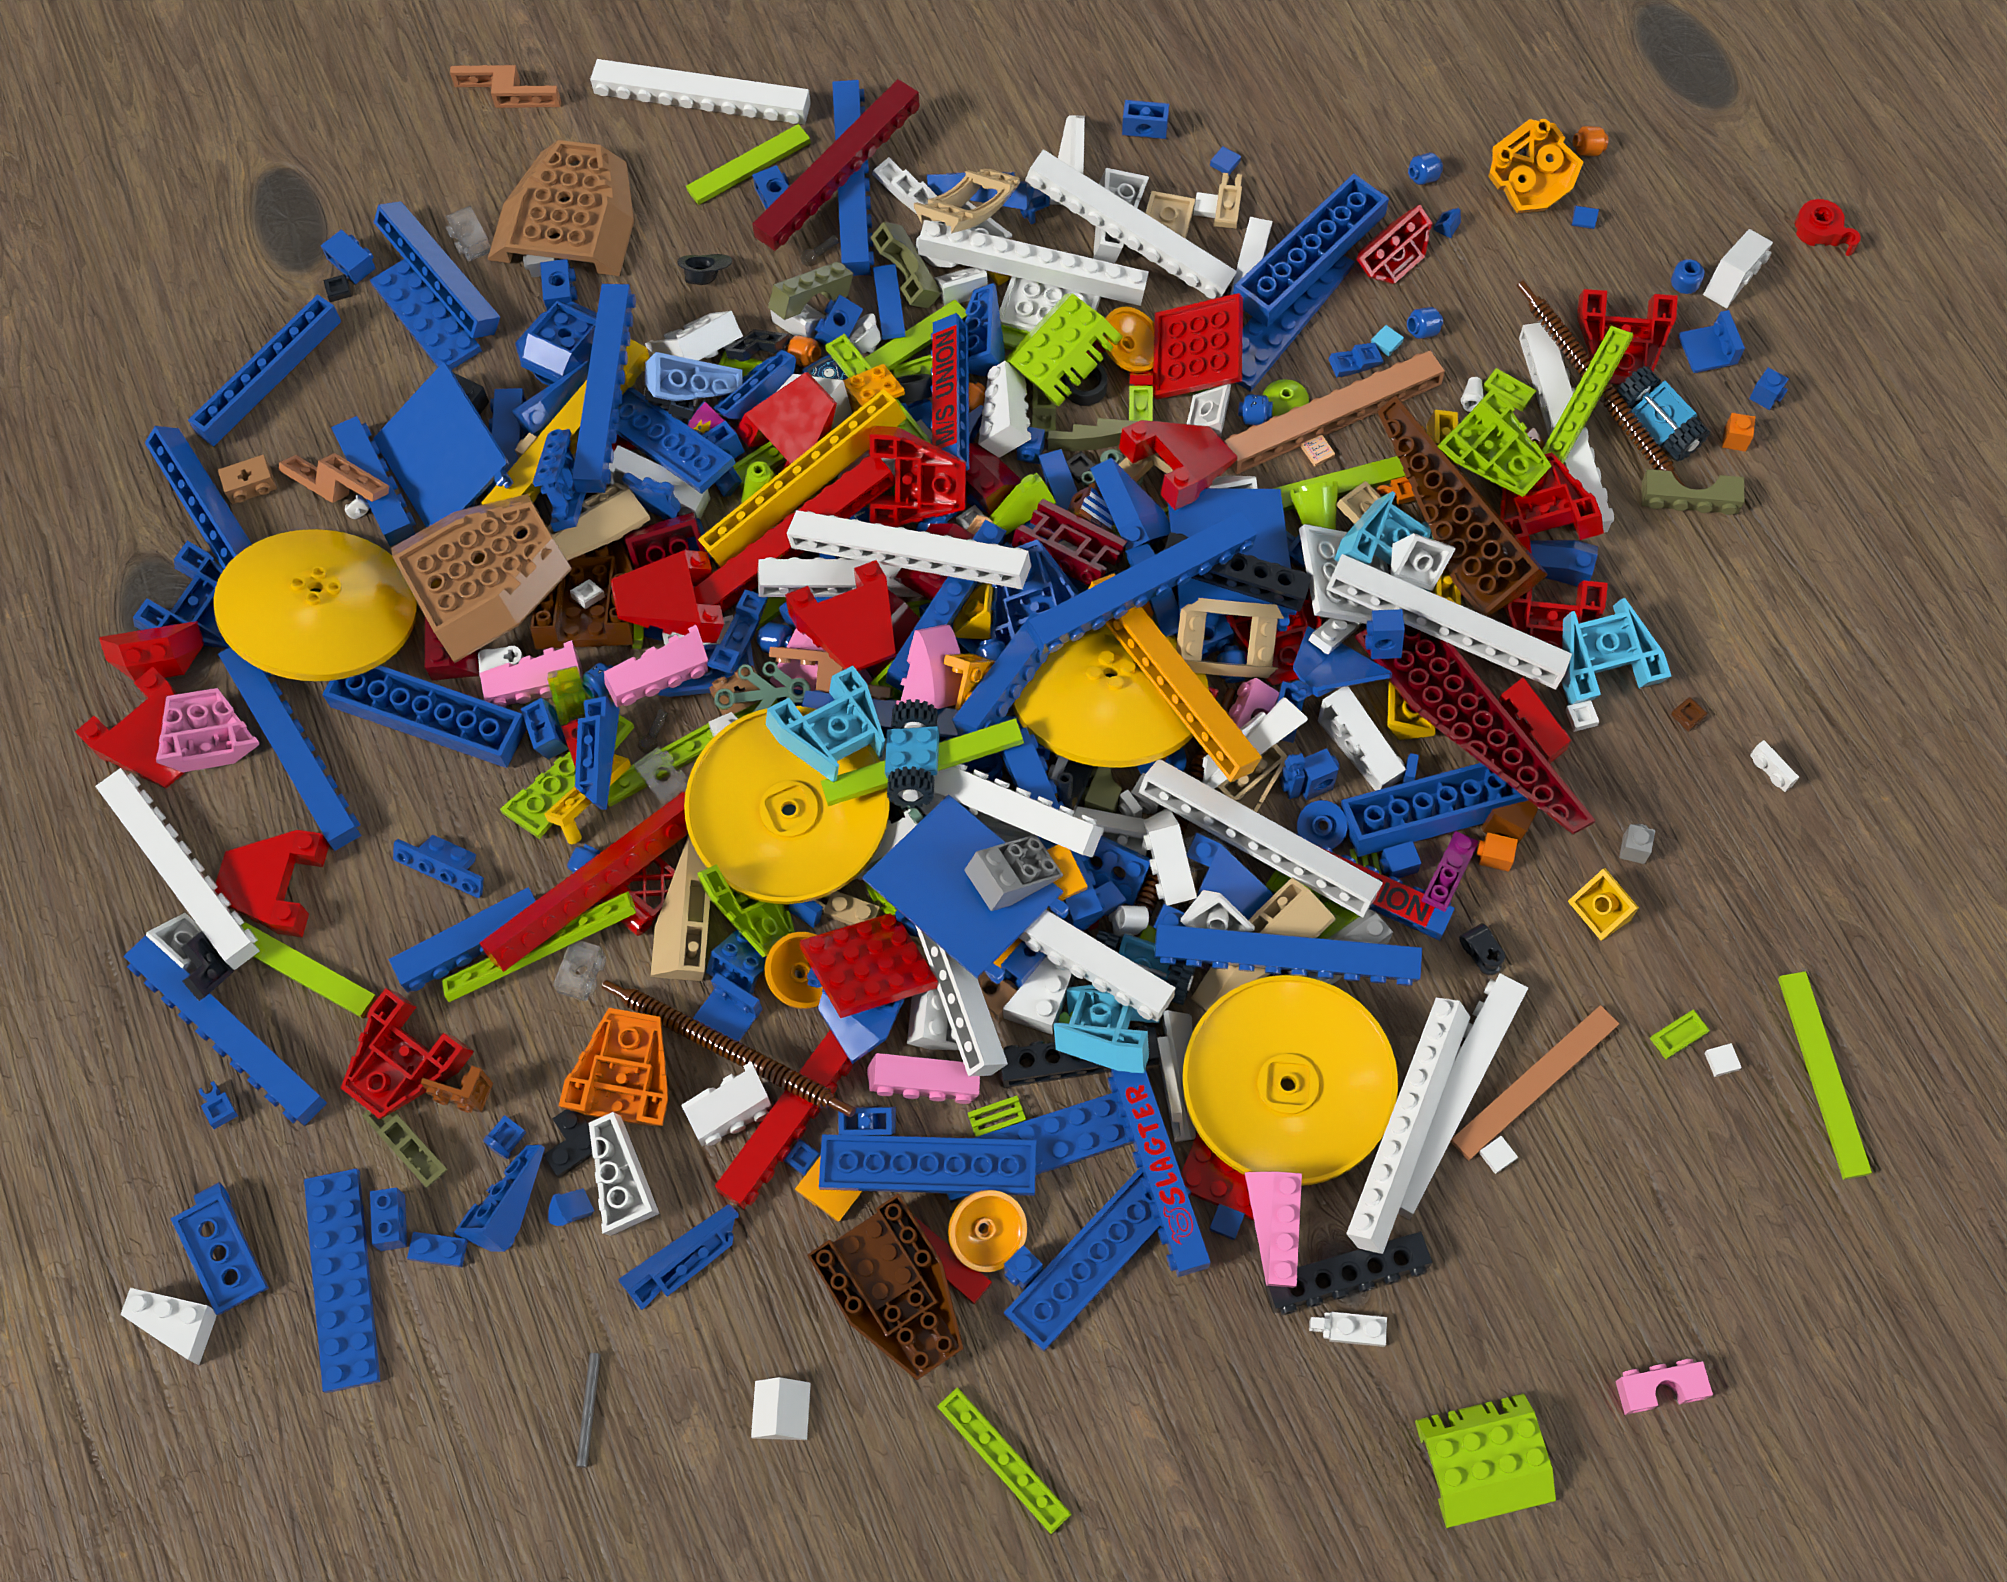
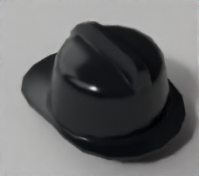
(703, 268)

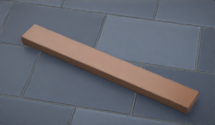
(1534, 1083)

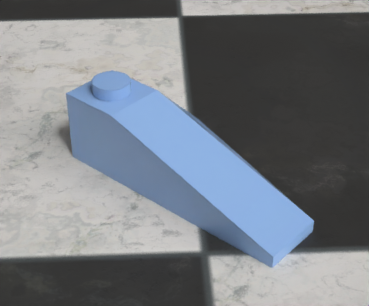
(688, 379)

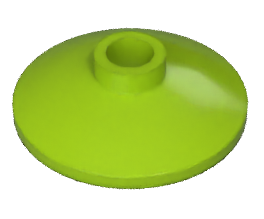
(1297, 396)

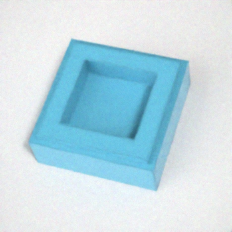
(1387, 340)

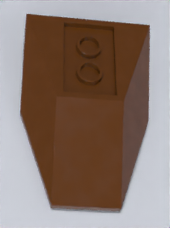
(565, 620)
(893, 1288)

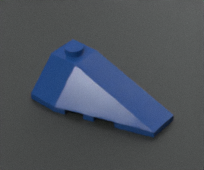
(984, 331)
(542, 408)
(1132, 509)
(1565, 559)
(501, 1213)

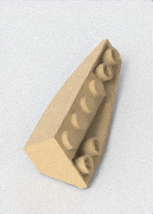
(602, 520)
(1287, 913)
(682, 923)

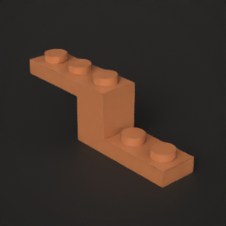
(505, 86)
(333, 478)
(826, 668)

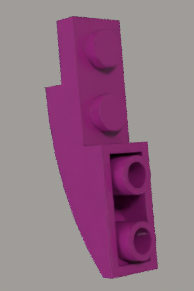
(1450, 871)

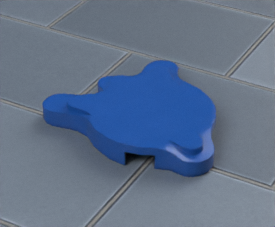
(654, 496)

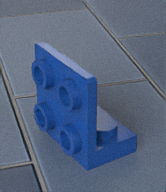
(1713, 345)
(737, 962)
(729, 1008)

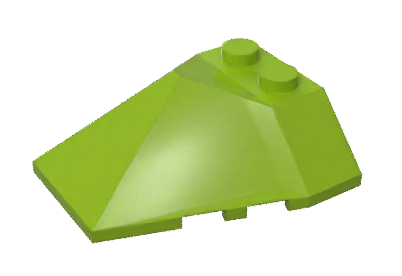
(1496, 446)
(756, 920)

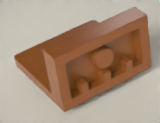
(471, 1097)

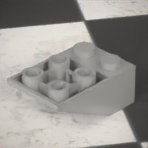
(1011, 871)

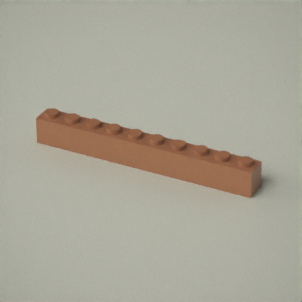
(1334, 411)

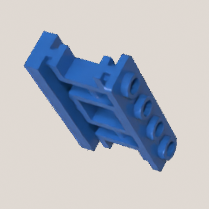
(555, 476)

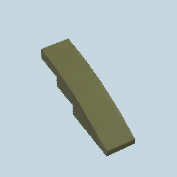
(1043, 411)
(1088, 437)
(407, 1147)

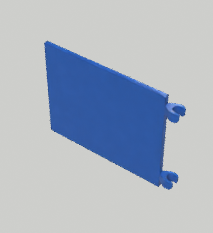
(441, 449)
(1265, 514)
(929, 886)

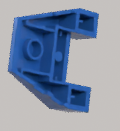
(1043, 590)
(195, 602)
(1223, 876)

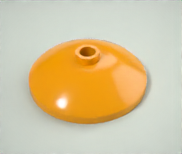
(1136, 347)
(780, 969)
(1003, 1232)

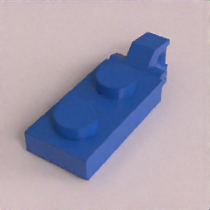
(1293, 775)

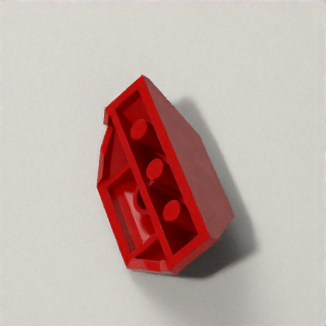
(1397, 247)
(165, 648)

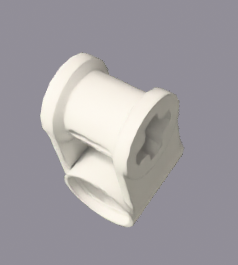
(496, 657)
(1129, 920)

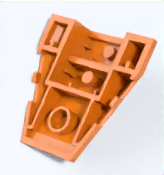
(621, 1071)

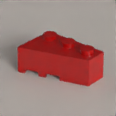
(1535, 720)

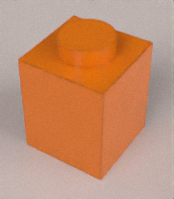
(1738, 432)
(1497, 851)

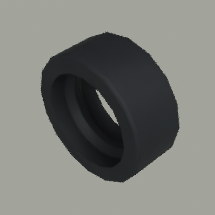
(916, 387)
(1091, 397)

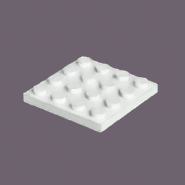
(1030, 301)
(1319, 554)

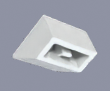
(929, 1023)

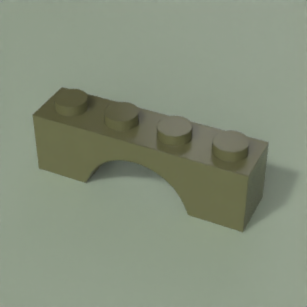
(896, 245)
(792, 295)
(1664, 491)
(1103, 792)

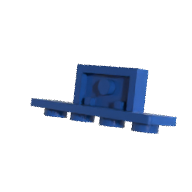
(442, 862)

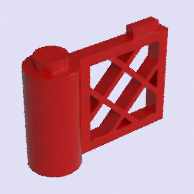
(644, 915)

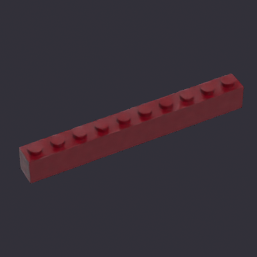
(836, 165)

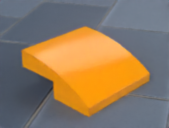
(1072, 879)
(832, 1202)

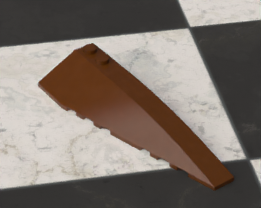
(1488, 558)

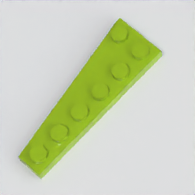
(530, 805)

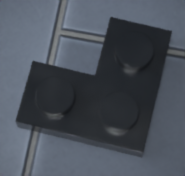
(756, 341)
(678, 409)
(210, 966)
(575, 1148)

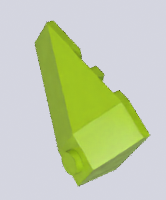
(1021, 503)

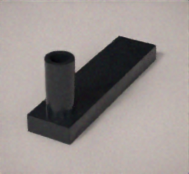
(1072, 783)

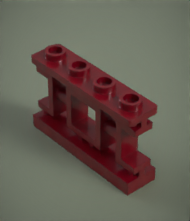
(1077, 532)

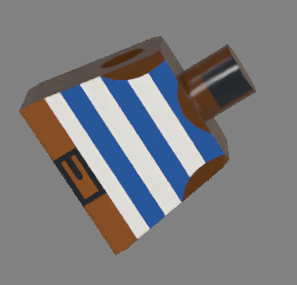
(1092, 507)

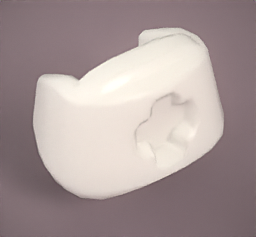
(357, 507)

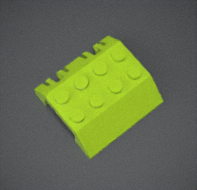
(1061, 344)
(1488, 1461)

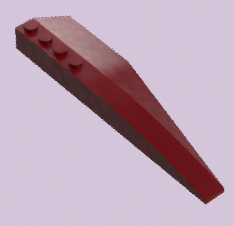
(1458, 703)

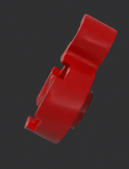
(1823, 223)

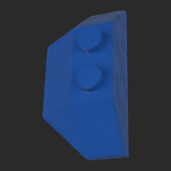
(765, 382)

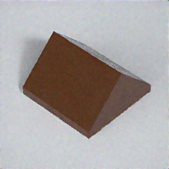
(1511, 820)

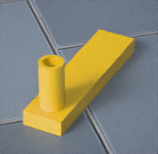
(575, 802)

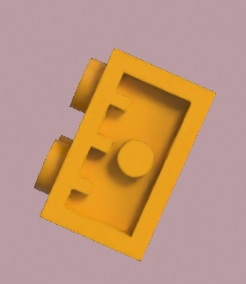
(869, 383)
(973, 670)

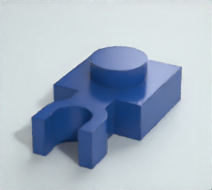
(217, 1107)

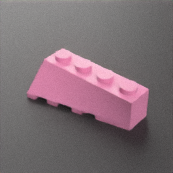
(658, 669)
(528, 678)
(922, 1077)
(1276, 1216)

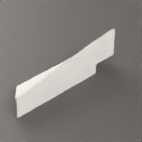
(1072, 145)
(1262, 733)
(1172, 1053)

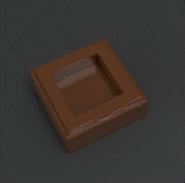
(1689, 714)

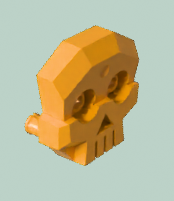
(1545, 180)

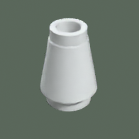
(1472, 394)

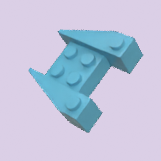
(1378, 531)
(1608, 645)
(831, 730)
(1101, 1031)

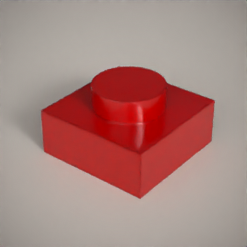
(1141, 379)

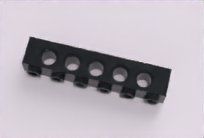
(1246, 580)
(1067, 1067)
(1410, 1246)

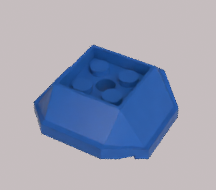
(558, 340)

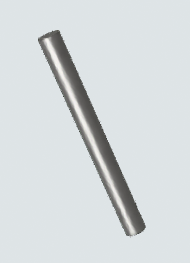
(588, 1410)

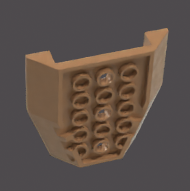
(591, 224)
(488, 597)

